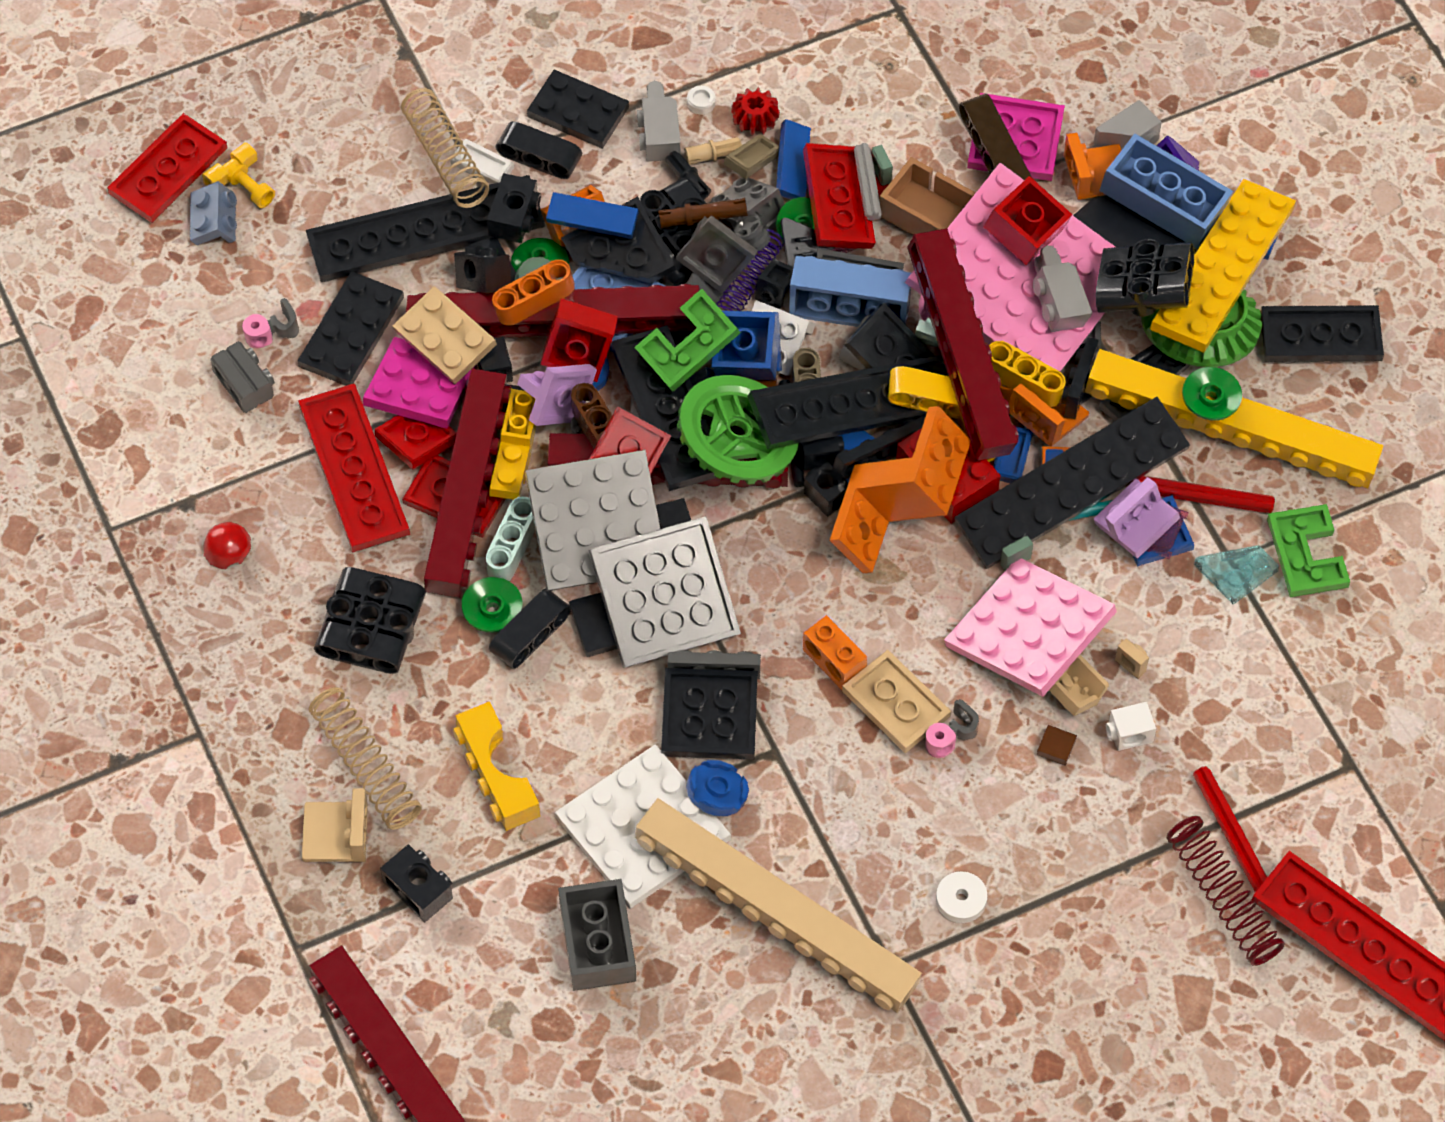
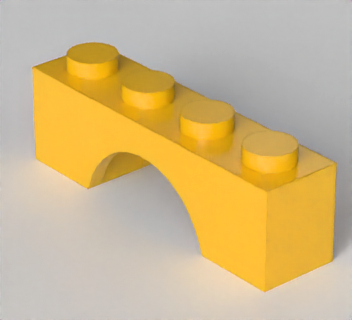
(511, 797)

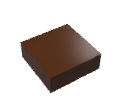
(1056, 745)

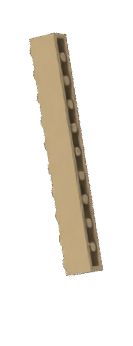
(777, 906)

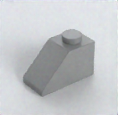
(1132, 120)

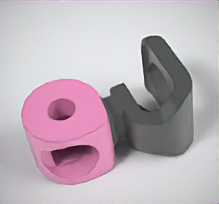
(259, 330)
(942, 738)

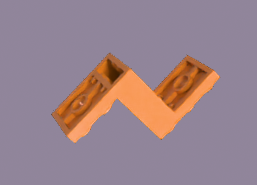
(900, 490)

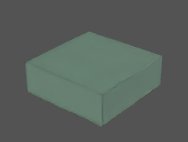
(882, 165)
(1020, 549)

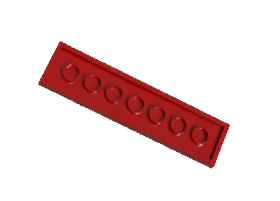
(1357, 939)

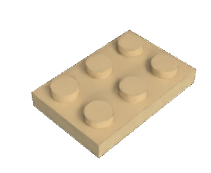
(444, 335)
(896, 700)

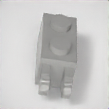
(659, 122)
(1060, 292)

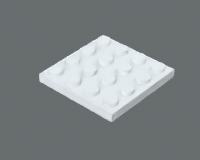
(606, 821)

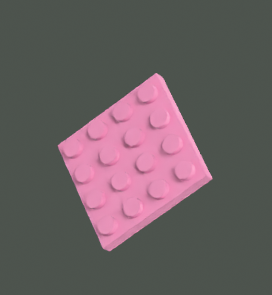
(1030, 626)

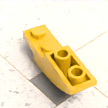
(514, 448)

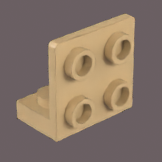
(336, 830)

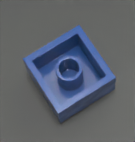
(754, 350)

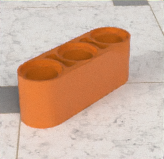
(540, 280)

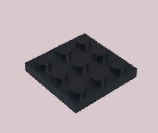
(709, 713)

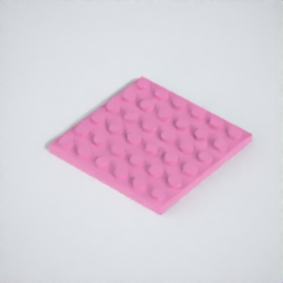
(1005, 284)

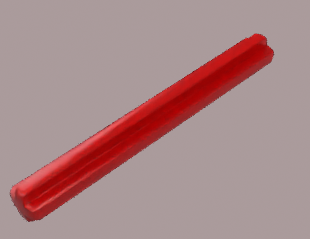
(1213, 495)
(1230, 827)

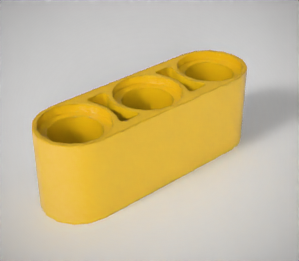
(1039, 374)
(922, 390)

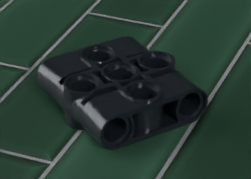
(672, 197)
(1145, 277)
(384, 643)

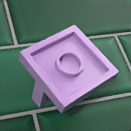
(553, 391)
(1137, 517)

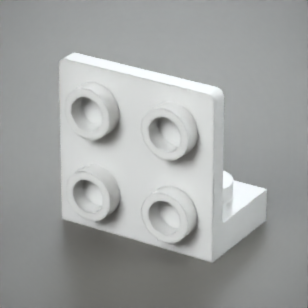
(791, 333)

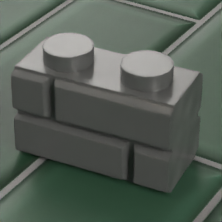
(242, 376)

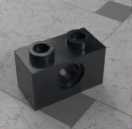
(508, 222)
(482, 269)
(422, 899)

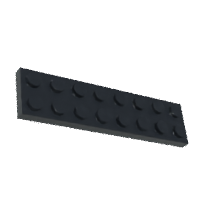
(403, 234)
(833, 404)
(1073, 481)

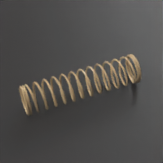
(465, 180)
(411, 815)

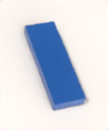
(791, 164)
(592, 215)

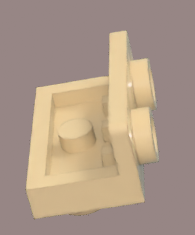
(1079, 687)

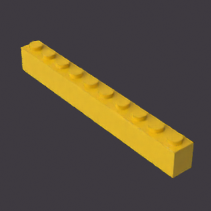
(1251, 426)

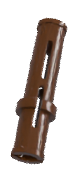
(694, 214)

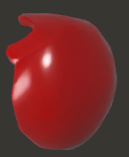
(226, 545)

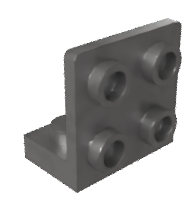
(760, 199)

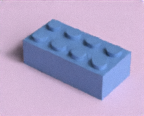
(1165, 190)
(845, 291)

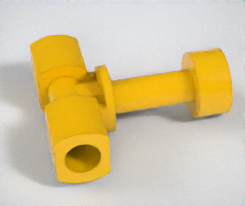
(236, 172)

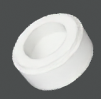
(701, 100)

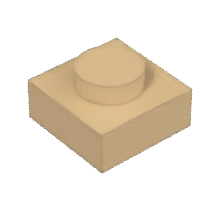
(1132, 658)

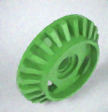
(1228, 346)
(728, 405)

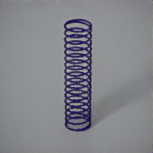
(750, 267)

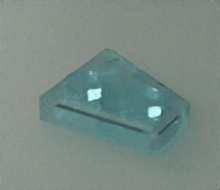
(1237, 570)

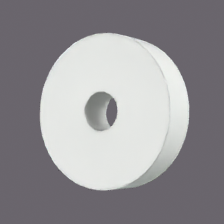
(961, 910)

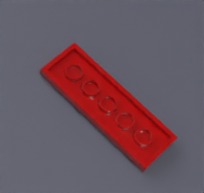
(354, 467)

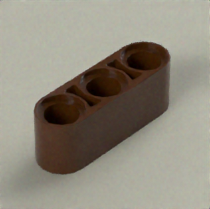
(589, 413)

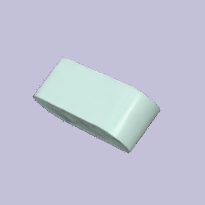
(511, 527)

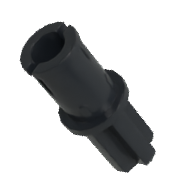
(683, 169)

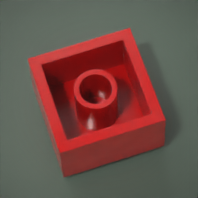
(1027, 220)
(579, 337)

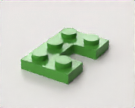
(711, 336)
(1290, 535)

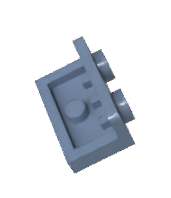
(212, 214)

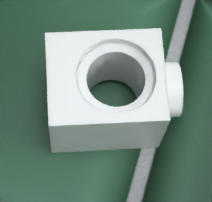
(1131, 726)

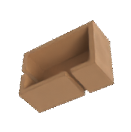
(915, 207)

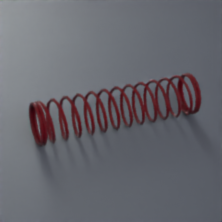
(1260, 947)

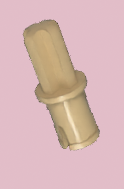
(711, 150)

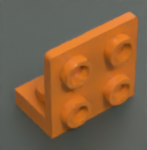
(1087, 165)
(1040, 418)

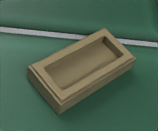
(752, 156)

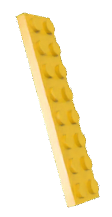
(1226, 264)

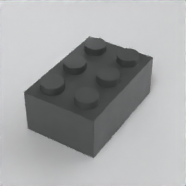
(597, 934)

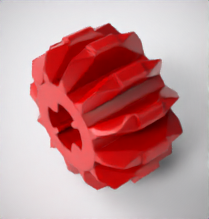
(755, 111)

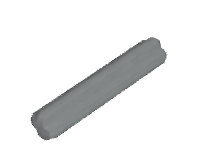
(867, 181)

